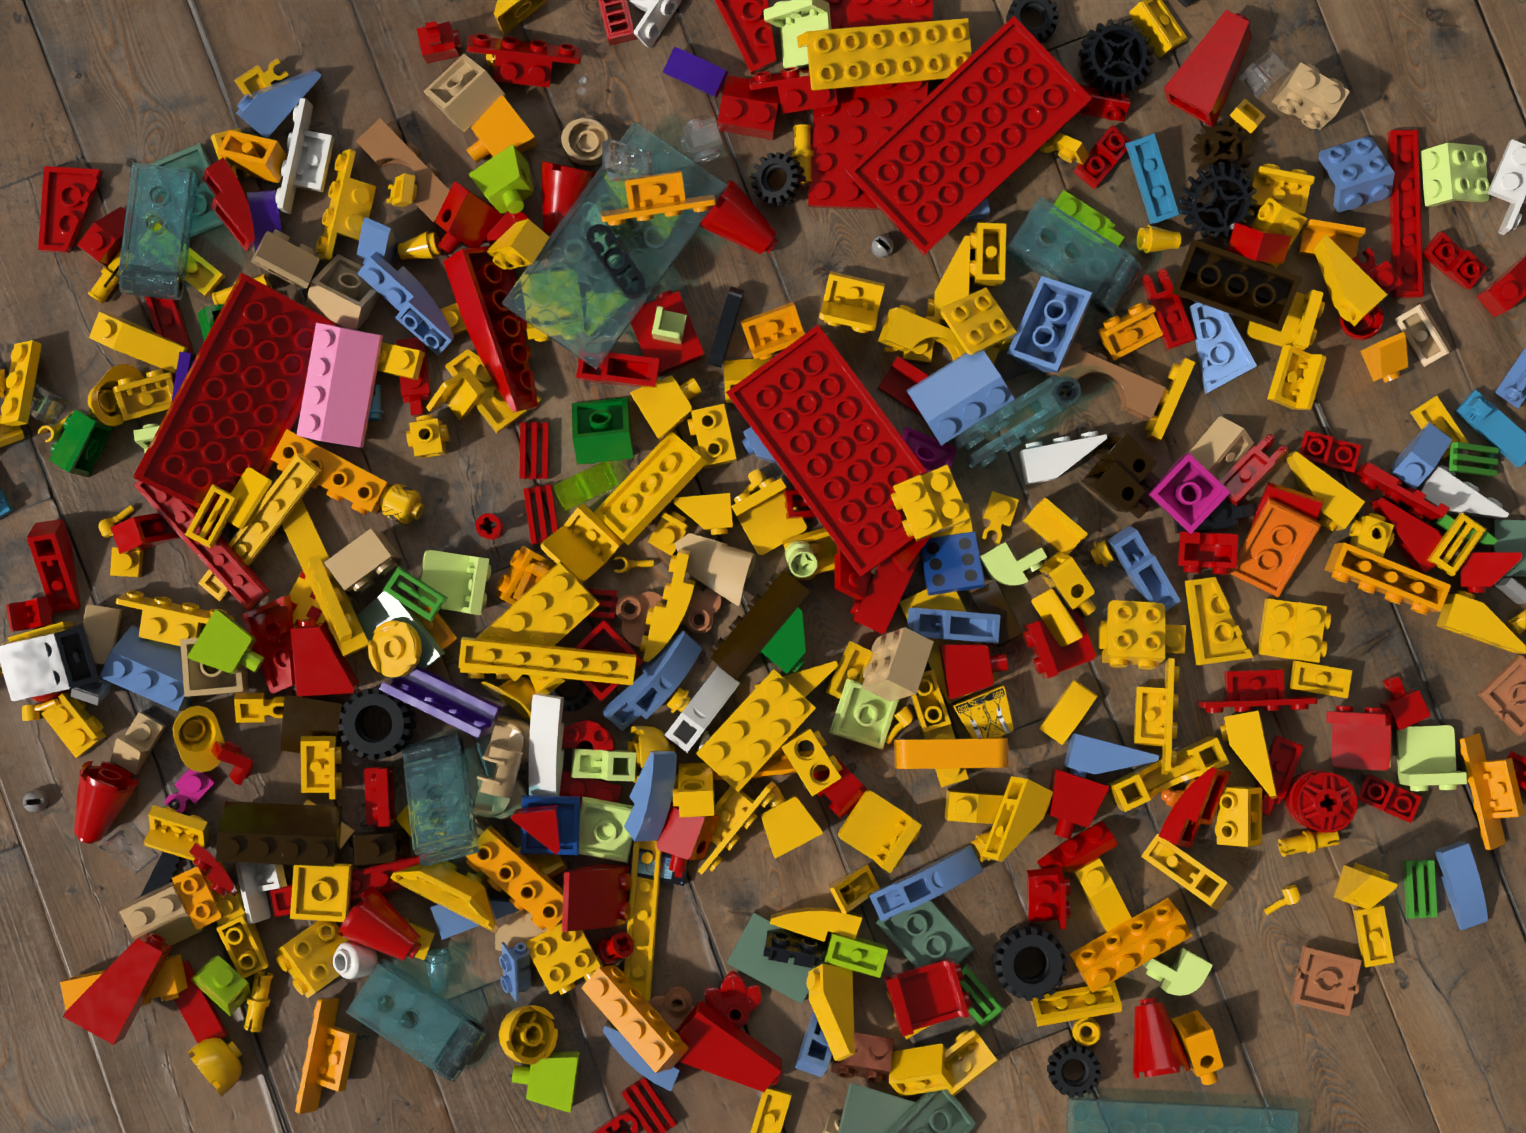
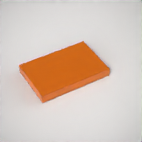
(1274, 547)

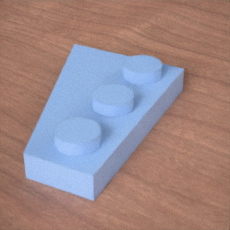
(1219, 347)

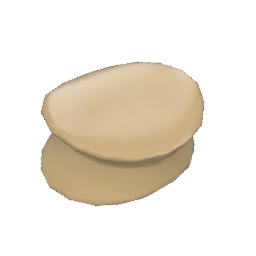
(584, 140)

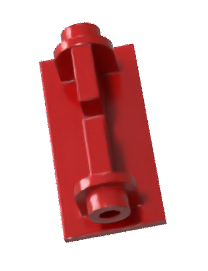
(1106, 107)

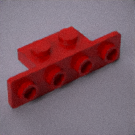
(521, 60)
(794, 89)
(1255, 688)

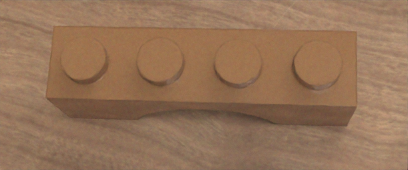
(386, 148)
(1137, 393)

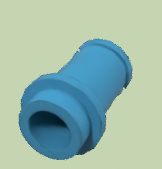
(375, 409)

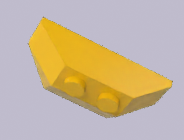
(451, 890)

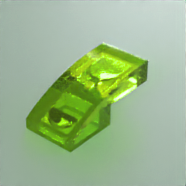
(585, 485)

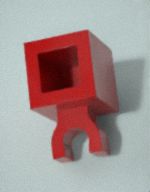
(439, 41)
(1381, 274)
(1406, 706)

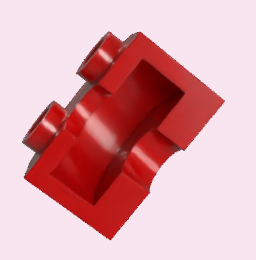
(1208, 551)
(590, 731)
(844, 792)

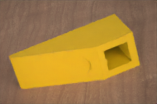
(1363, 886)

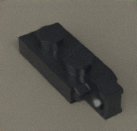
(1223, 516)

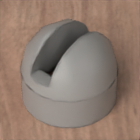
(878, 250)
(35, 794)

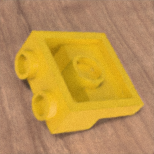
(930, 503)
(1293, 630)

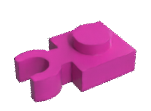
(192, 787)

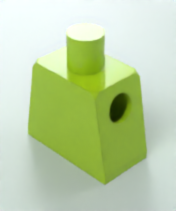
(505, 180)
(225, 645)
(222, 984)
(551, 1080)

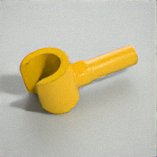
(55, 430)
(755, 477)
(106, 524)
(629, 564)
(32, 712)
(904, 717)
(1291, 896)

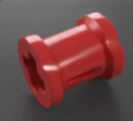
(482, 521)
(615, 947)

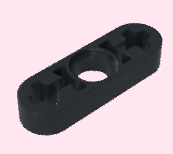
(597, 248)
(726, 327)

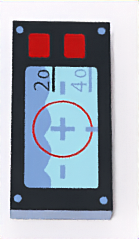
(666, 875)

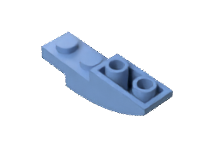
(407, 295)
(656, 684)
(926, 883)

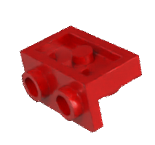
(379, 796)
(1048, 895)

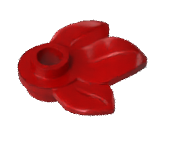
(733, 996)

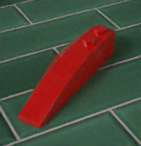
(494, 329)

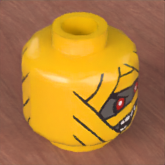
(401, 504)

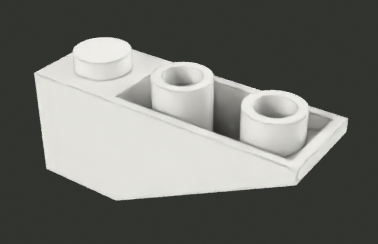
(1050, 461)
(1461, 497)
(702, 709)

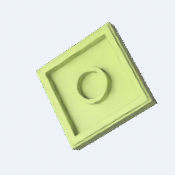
(863, 716)
(603, 829)

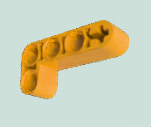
(951, 753)

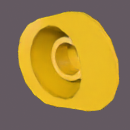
(102, 399)
(515, 694)
(195, 735)

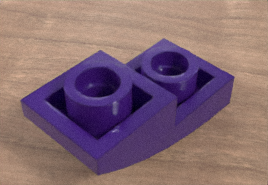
(695, 72)
(264, 213)

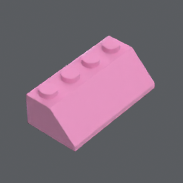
(339, 385)

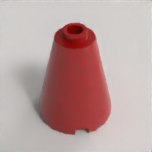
(559, 191)
(740, 221)
(100, 799)
(380, 927)
(1156, 1042)

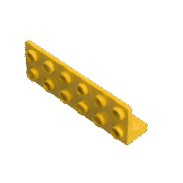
(885, 53)

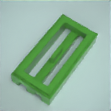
(1488, 460)
(435, 606)
(1431, 888)
(990, 1014)

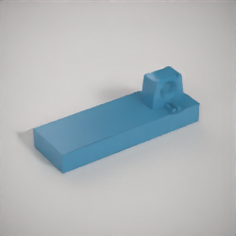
(1152, 178)
(1494, 427)

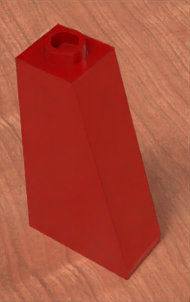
(1210, 70)
(119, 992)
(727, 1050)

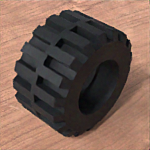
(353, 724)
(1046, 979)

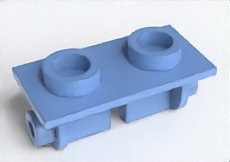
(1514, 384)
(515, 968)

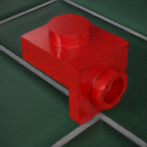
(30, 614)
(233, 754)

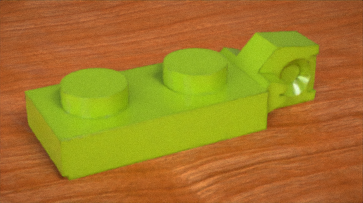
(1088, 217)

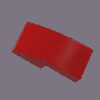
(1102, 157)
(1453, 261)
(1330, 452)
(1389, 798)
(218, 876)

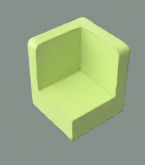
(668, 326)

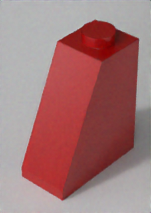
(319, 662)

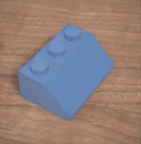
(1049, 325)
(960, 395)
(148, 669)

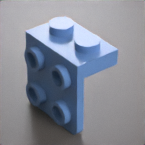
(1358, 173)

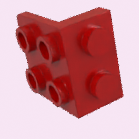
(1049, 655)
(1361, 738)

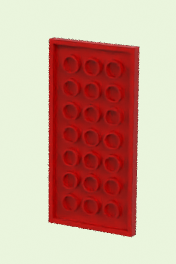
(863, 113)
(969, 135)
(235, 396)
(832, 445)

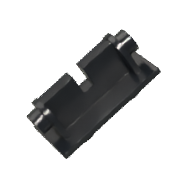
(781, 945)

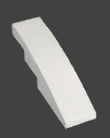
(546, 745)

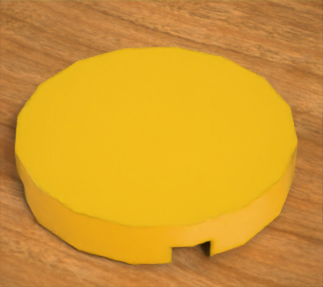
(395, 649)

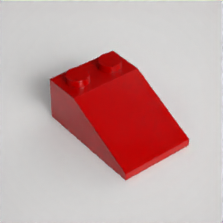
(595, 897)

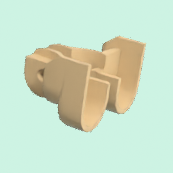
(508, 748)

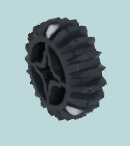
(1109, 49)
(1206, 203)

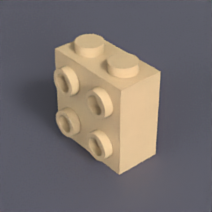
(1310, 96)

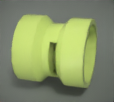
(804, 564)

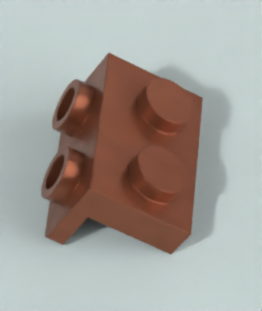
(870, 1060)

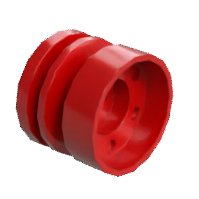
(1310, 789)

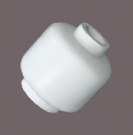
(354, 960)

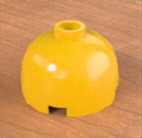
(647, 740)
(528, 1034)
(217, 1063)

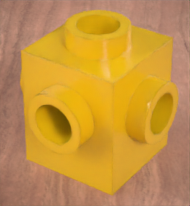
(432, 446)
(1372, 534)

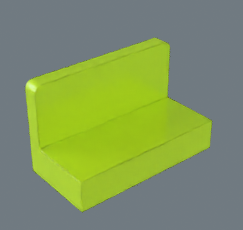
(856, 954)

